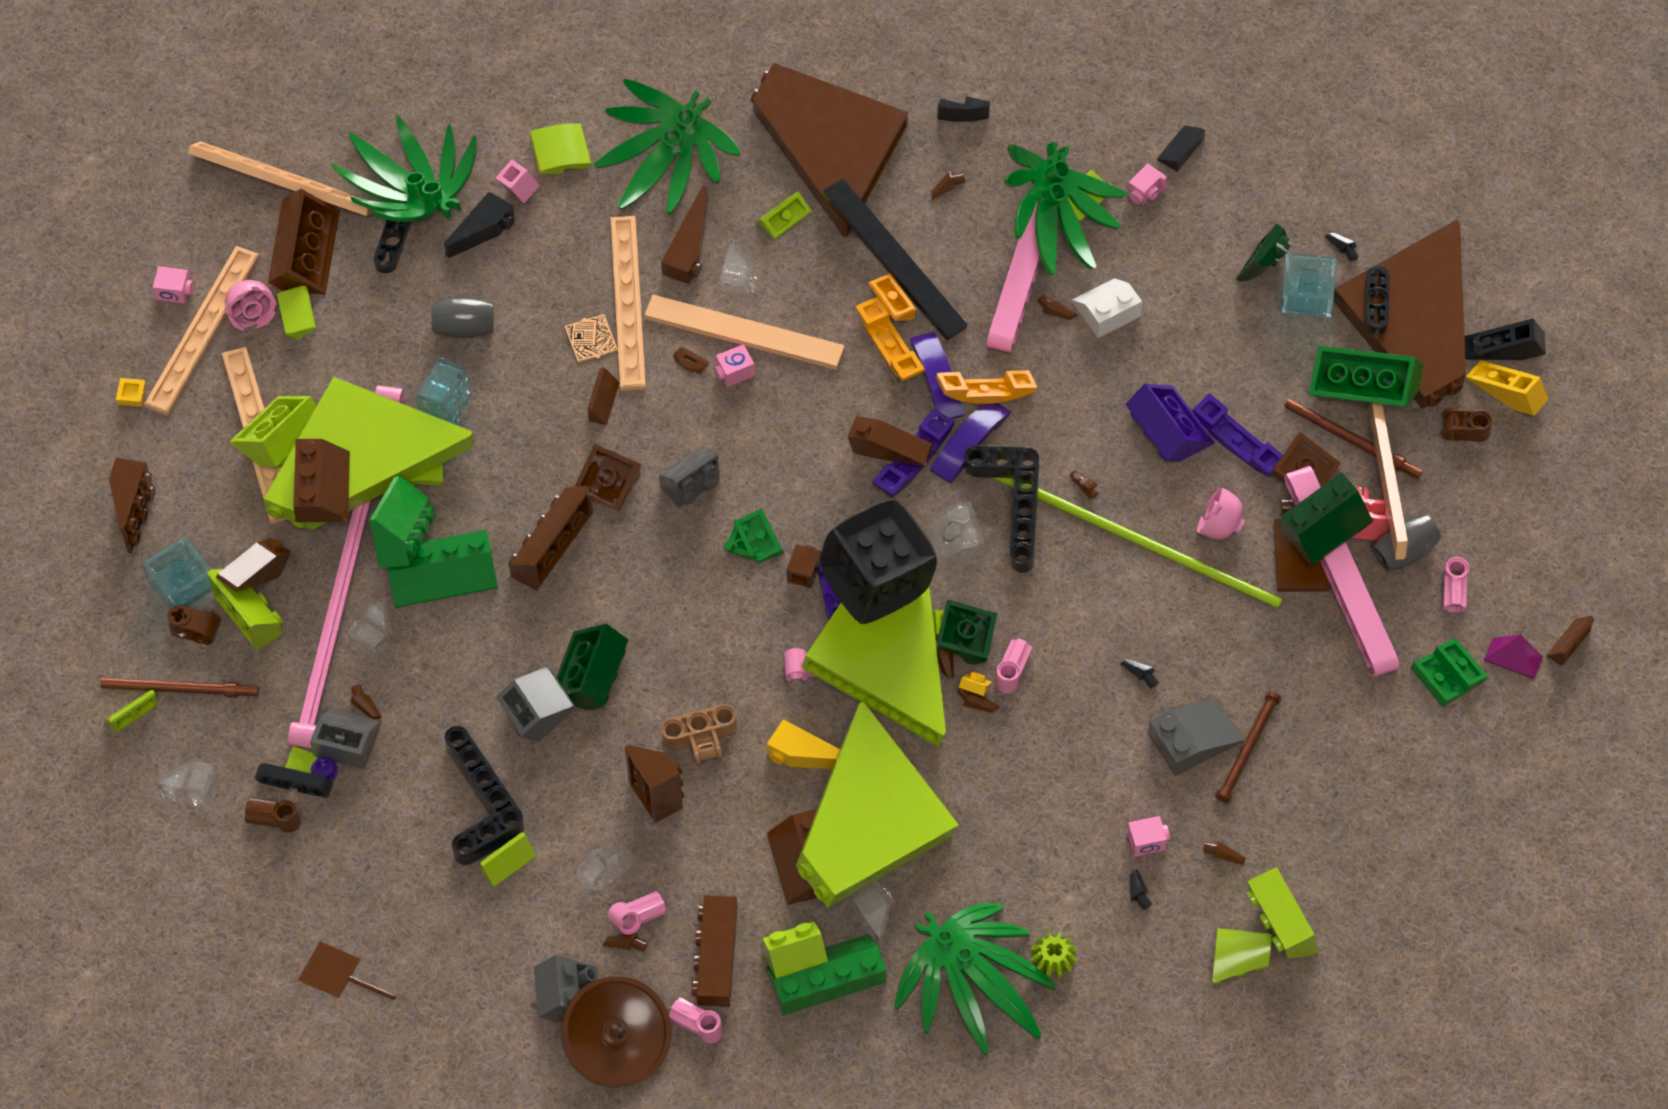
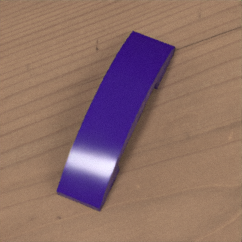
(933, 358)
(971, 433)
(1234, 437)
(899, 475)

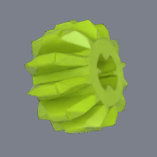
(1054, 963)

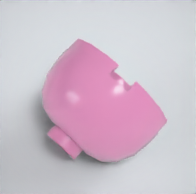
(250, 300)
(1222, 516)

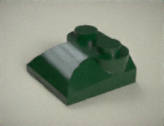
(1267, 253)
(966, 631)

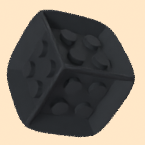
(878, 561)

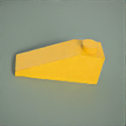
(1512, 387)
(799, 748)

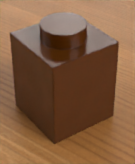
(803, 566)

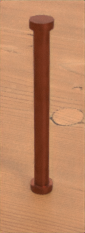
(1225, 793)

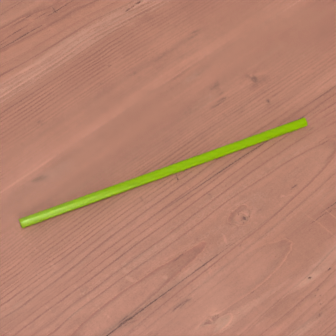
(1151, 545)

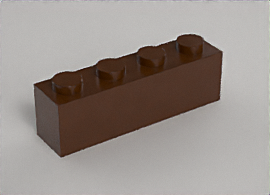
(716, 951)

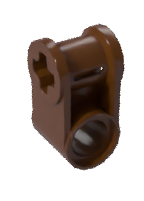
(1465, 425)
(194, 625)

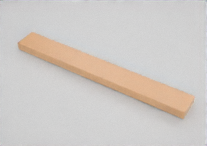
(277, 176)
(628, 303)
(200, 332)
(744, 332)
(249, 406)
(1388, 480)

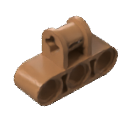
(702, 742)

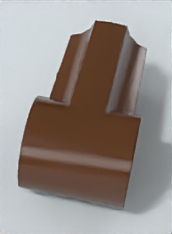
(271, 814)

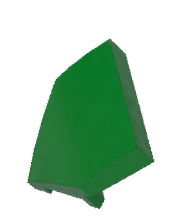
(753, 538)

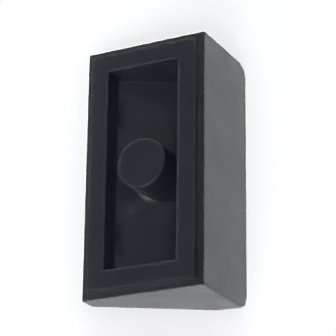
(1182, 147)

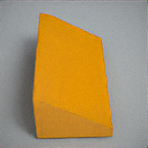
(893, 298)

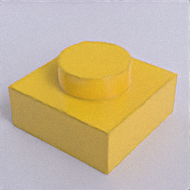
(131, 392)
(975, 683)

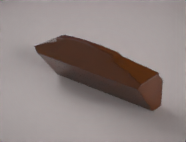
(682, 353)

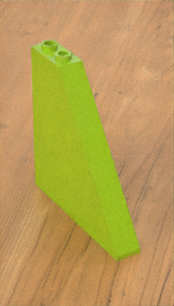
(382, 442)
(886, 665)
(870, 814)

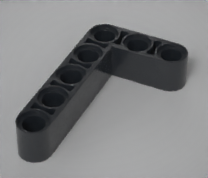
(1022, 497)
(487, 795)

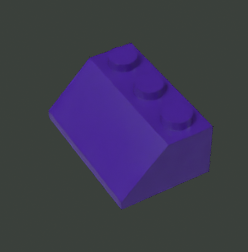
(1168, 422)

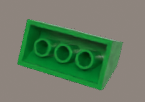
(1365, 376)
(400, 523)
(445, 570)
(849, 969)

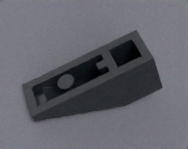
(483, 223)
(1508, 342)

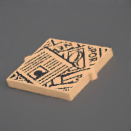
(591, 338)

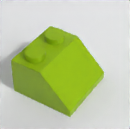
(794, 949)

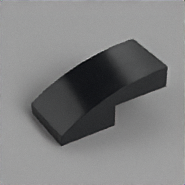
(970, 111)

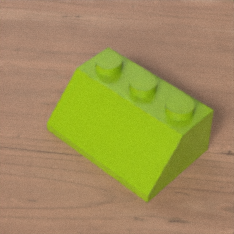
(275, 430)
(247, 611)
(1282, 915)

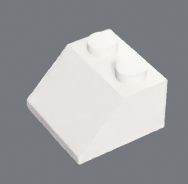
(1109, 306)

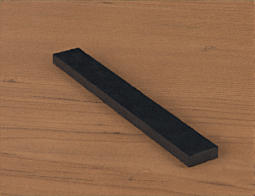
(895, 259)

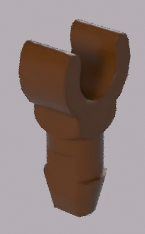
(1086, 485)

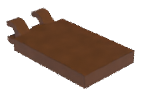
(1292, 569)

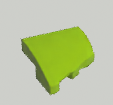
(1239, 953)

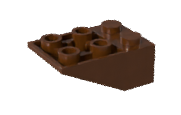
(131, 493)

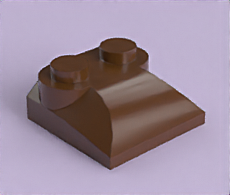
(609, 476)

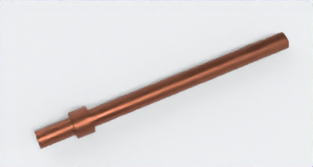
(1398, 461)
(230, 689)

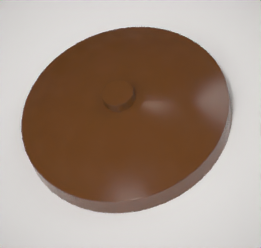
(616, 1031)

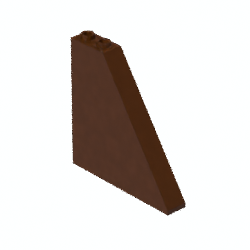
(828, 132)
(1423, 311)

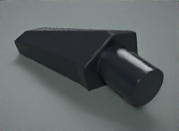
(1344, 245)
(1141, 672)
(1138, 890)

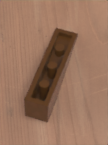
(684, 253)

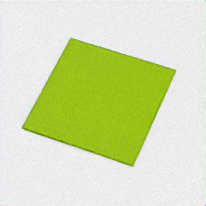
(300, 760)

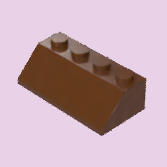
(304, 243)
(551, 537)

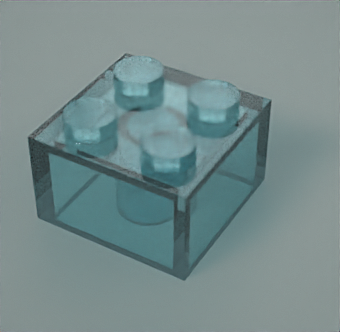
(1308, 284)
(445, 391)
(178, 574)

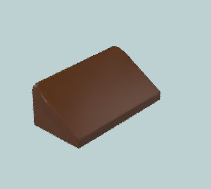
(602, 397)
(1571, 640)

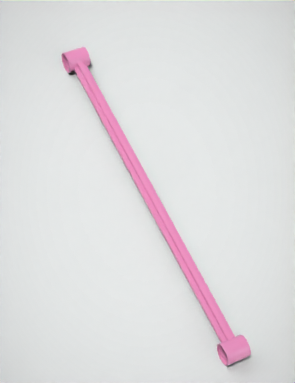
(302, 732)

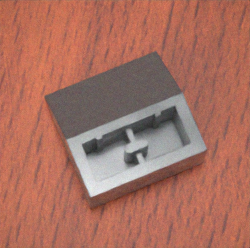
(691, 476)
(535, 703)
(344, 737)
(558, 982)

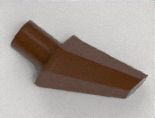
(947, 184)
(1056, 308)
(946, 662)
(977, 701)
(364, 702)
(1224, 852)
(626, 942)

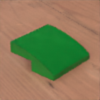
(1449, 672)

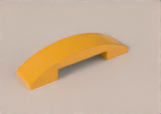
(888, 341)
(987, 391)

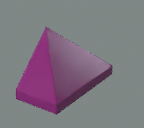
(1514, 654)

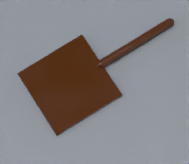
(332, 969)

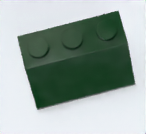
(1325, 519)
(591, 665)

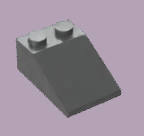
(1193, 734)

